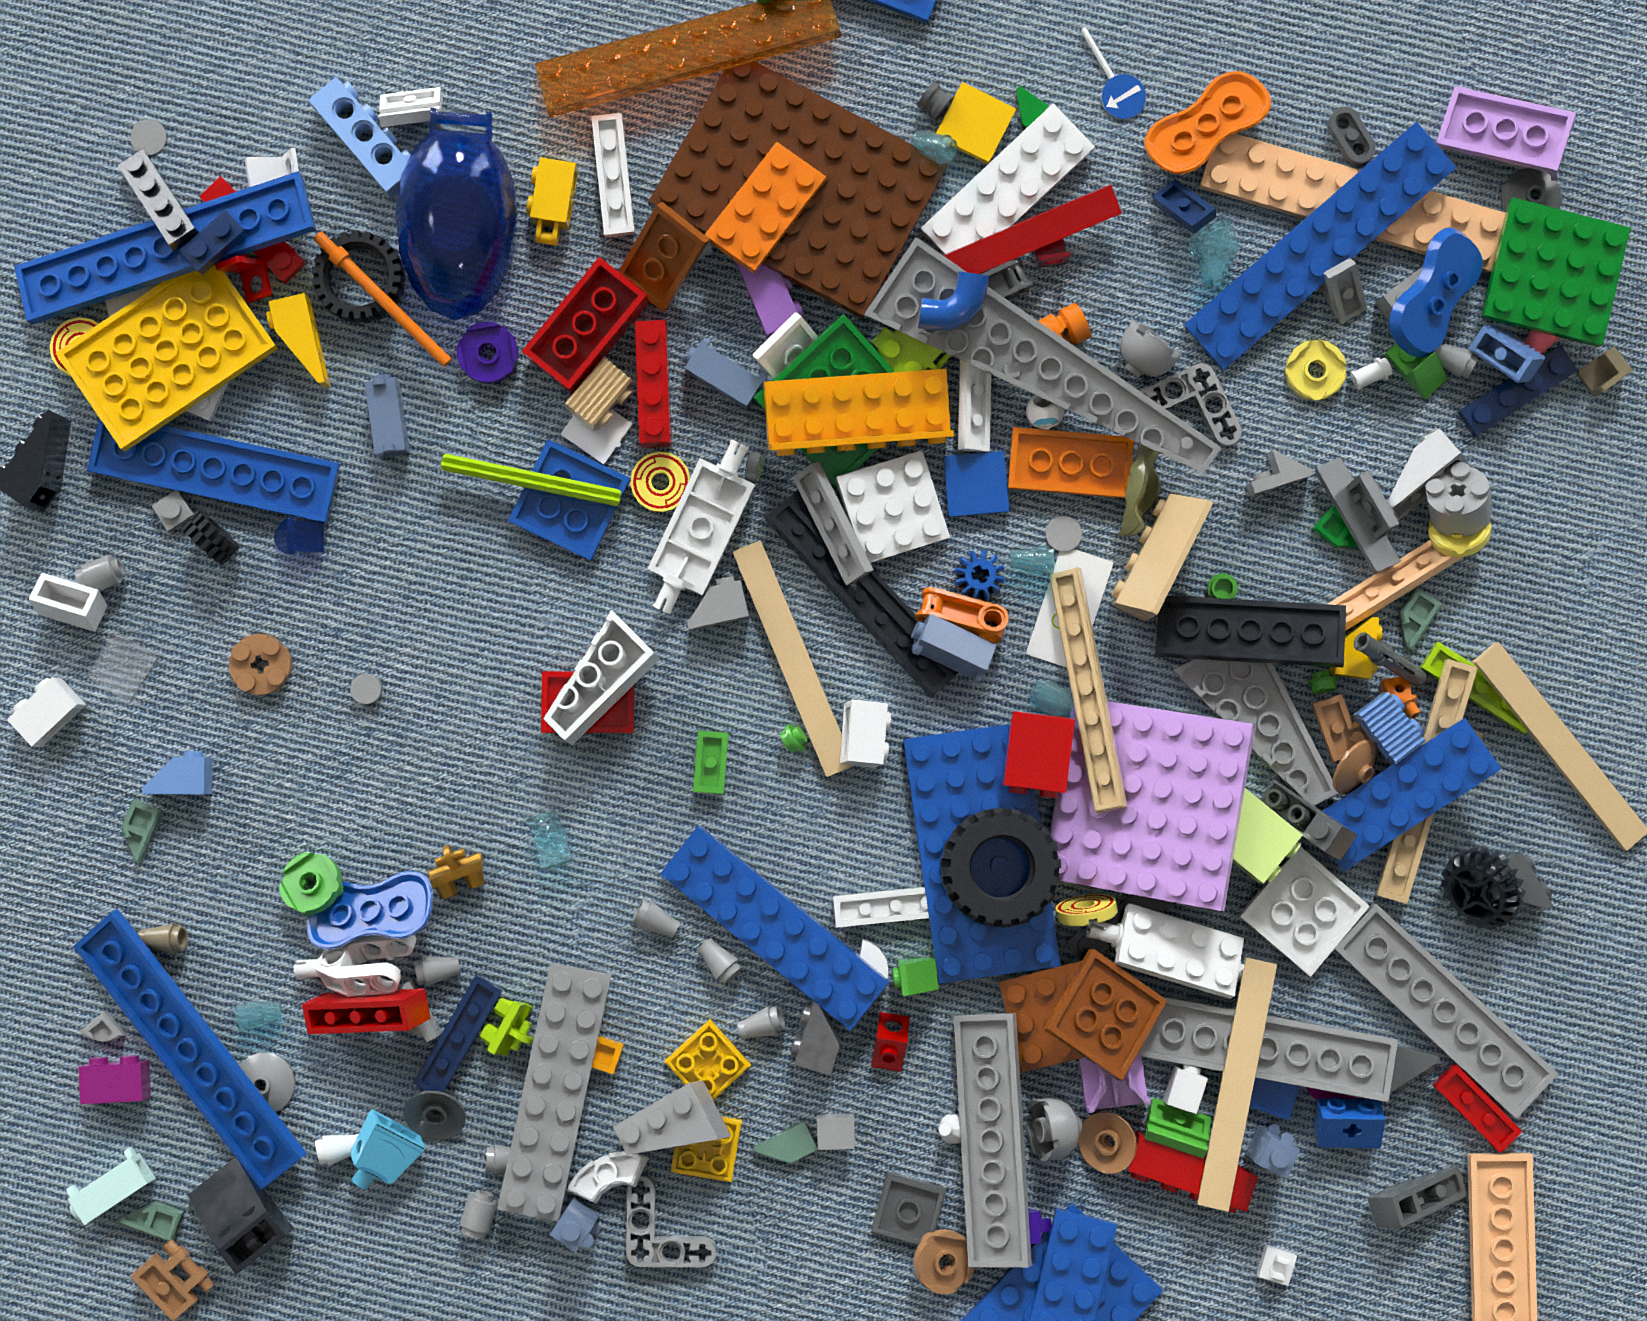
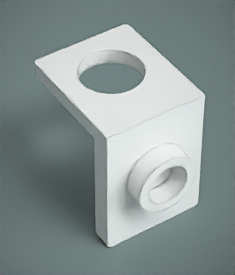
(269, 168)

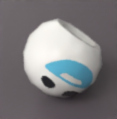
(1044, 413)

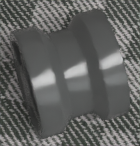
(935, 101)

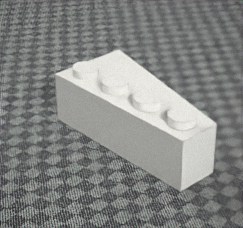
(600, 679)

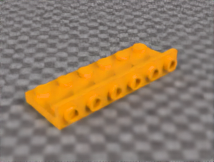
(857, 411)

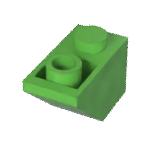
(915, 975)

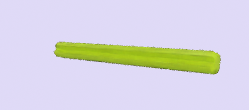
(531, 480)

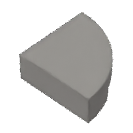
(103, 1029)

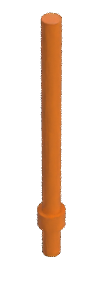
(341, 258)

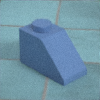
(183, 776)

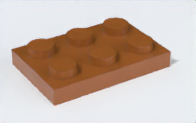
(663, 255)

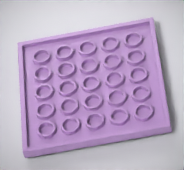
(1182, 813)

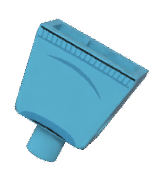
(383, 1150)

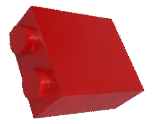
(1038, 754)

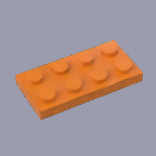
(765, 207)
(1069, 462)

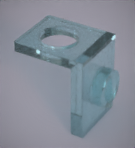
(550, 840)

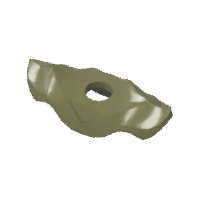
(1141, 491)

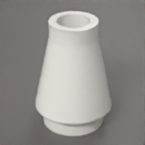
(334, 1148)

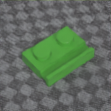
(1177, 1128)

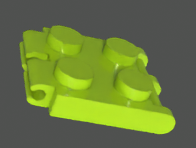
(907, 353)

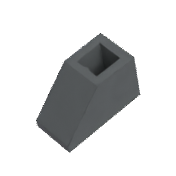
(1537, 892)
(1409, 1064)

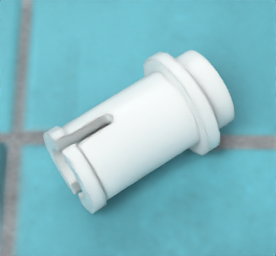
(1369, 374)

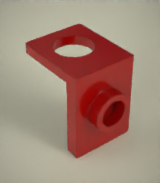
(248, 269)
(890, 1045)

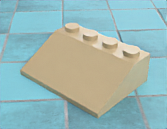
(1161, 555)

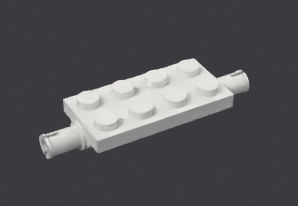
(701, 526)
(1174, 950)

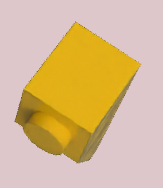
(297, 327)

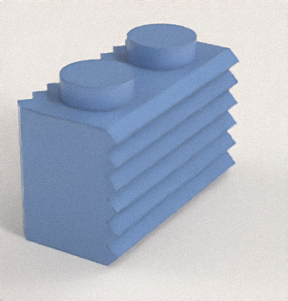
(1506, 353)
(1390, 727)

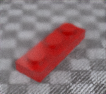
(1477, 1108)

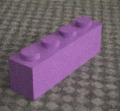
(770, 297)

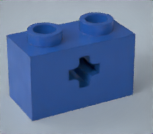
(1349, 1123)

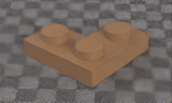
(1337, 727)

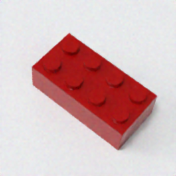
(586, 325)

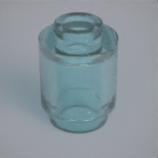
(1051, 698)

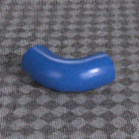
(957, 309)

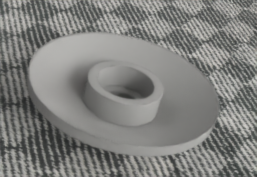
(276, 1074)

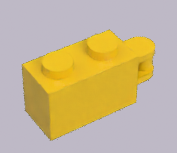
(552, 198)

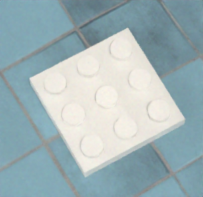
(893, 506)
(1304, 911)

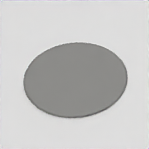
(148, 136)
(1063, 533)

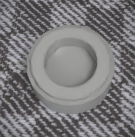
(366, 689)

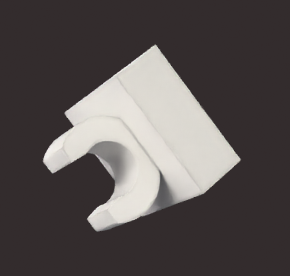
(1276, 1265)

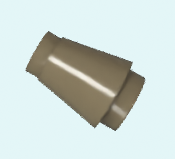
(165, 938)

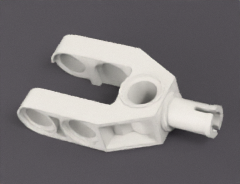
(343, 965)

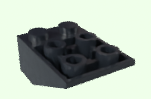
(38, 466)
(238, 1215)

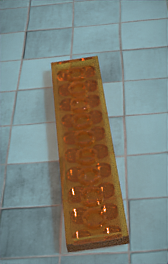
(683, 52)

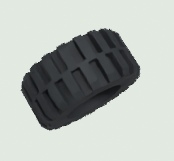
(1042, 859)

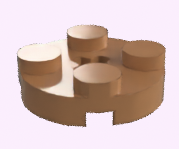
(246, 653)
(927, 1257)

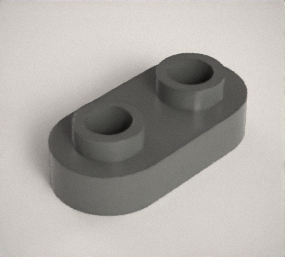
(1352, 136)

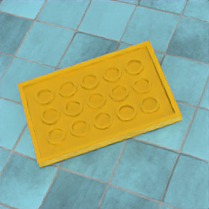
(165, 353)

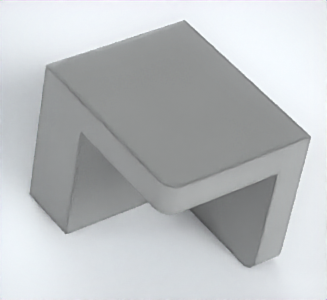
(835, 1131)

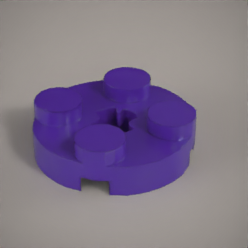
(478, 367)

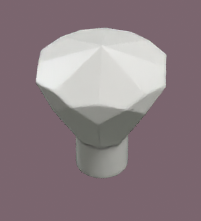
(950, 1129)

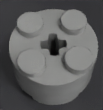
(1459, 500)

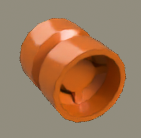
(1069, 324)

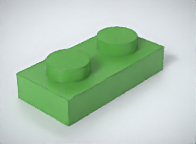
(711, 762)

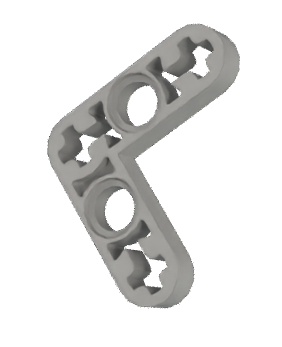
(1190, 390)
(656, 1243)

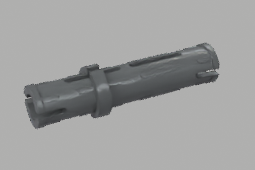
(1369, 646)

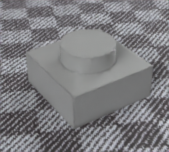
(173, 510)

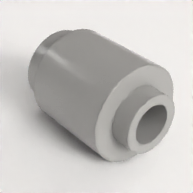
(101, 573)
(478, 1214)

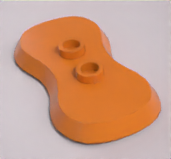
(1225, 108)

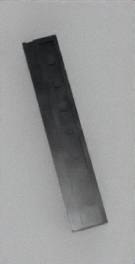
(867, 599)

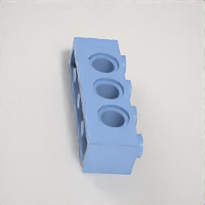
(331, 102)

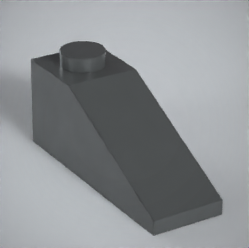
(1416, 1198)

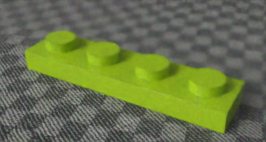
(1481, 692)

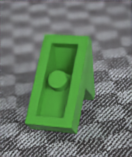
(1421, 373)

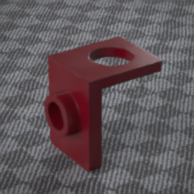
(1052, 255)

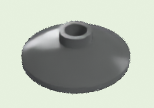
(1527, 180)
(435, 1115)

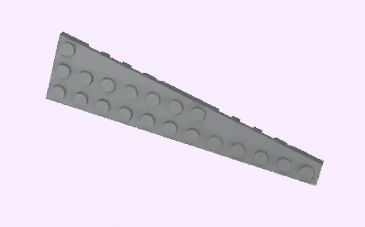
(1032, 357)

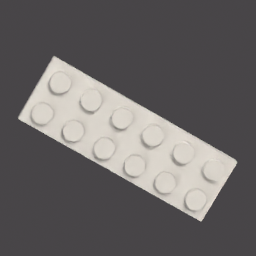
(1010, 182)

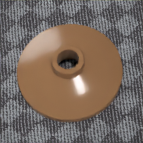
(1355, 767)
(1096, 1146)

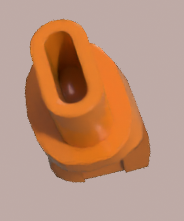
(1390, 684)

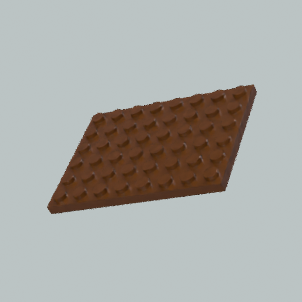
(857, 217)

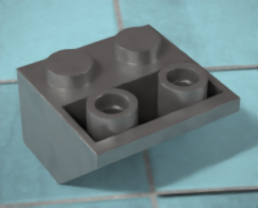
(818, 1043)

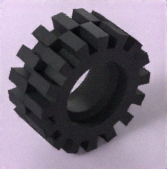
(210, 537)

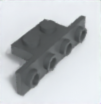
(1362, 511)

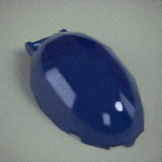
(456, 216)

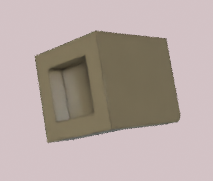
(1604, 371)

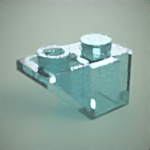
(1215, 250)

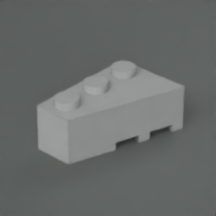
(673, 1121)

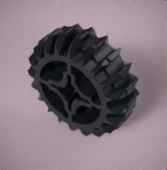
(1499, 898)

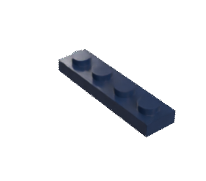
(1512, 395)
(458, 1035)

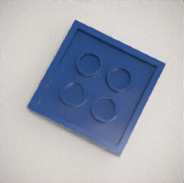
(564, 519)

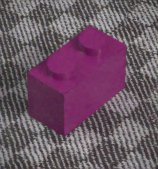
(114, 1081)

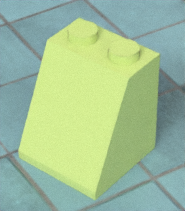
(1263, 840)

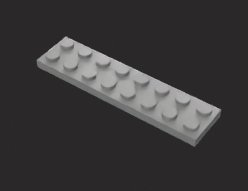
(1445, 1011)
(1289, 1050)
(554, 1092)
(992, 1140)

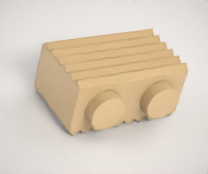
(599, 394)

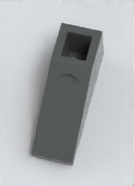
(1309, 820)

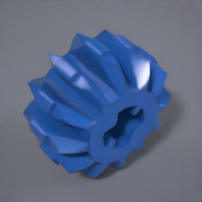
(984, 566)

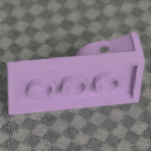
(1506, 130)
(1104, 1091)

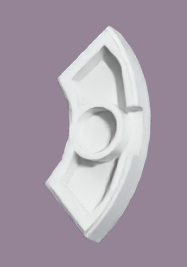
(606, 1173)

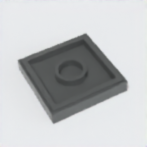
(907, 1208)

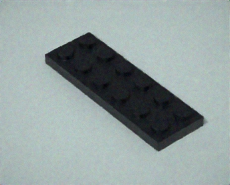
(1251, 631)

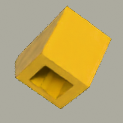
(1356, 663)

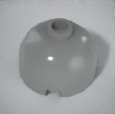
(1146, 351)
(1053, 1128)

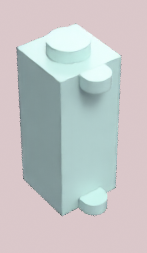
(110, 1188)

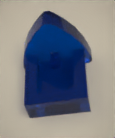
(299, 536)

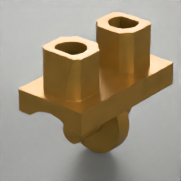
(454, 866)

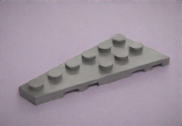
(1257, 696)

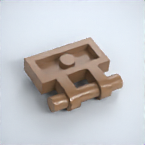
(165, 1286)

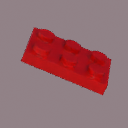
(616, 720)

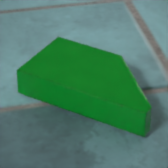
(1029, 106)
(1333, 530)

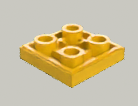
(976, 122)
(708, 1058)
(710, 1158)

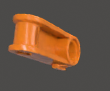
(964, 613)

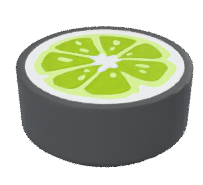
(754, 466)

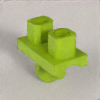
(512, 1030)

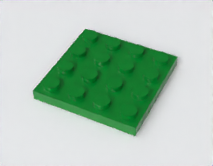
(1555, 272)
(834, 353)

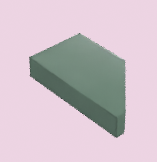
(1417, 615)
(140, 827)
(789, 1144)
(155, 1220)

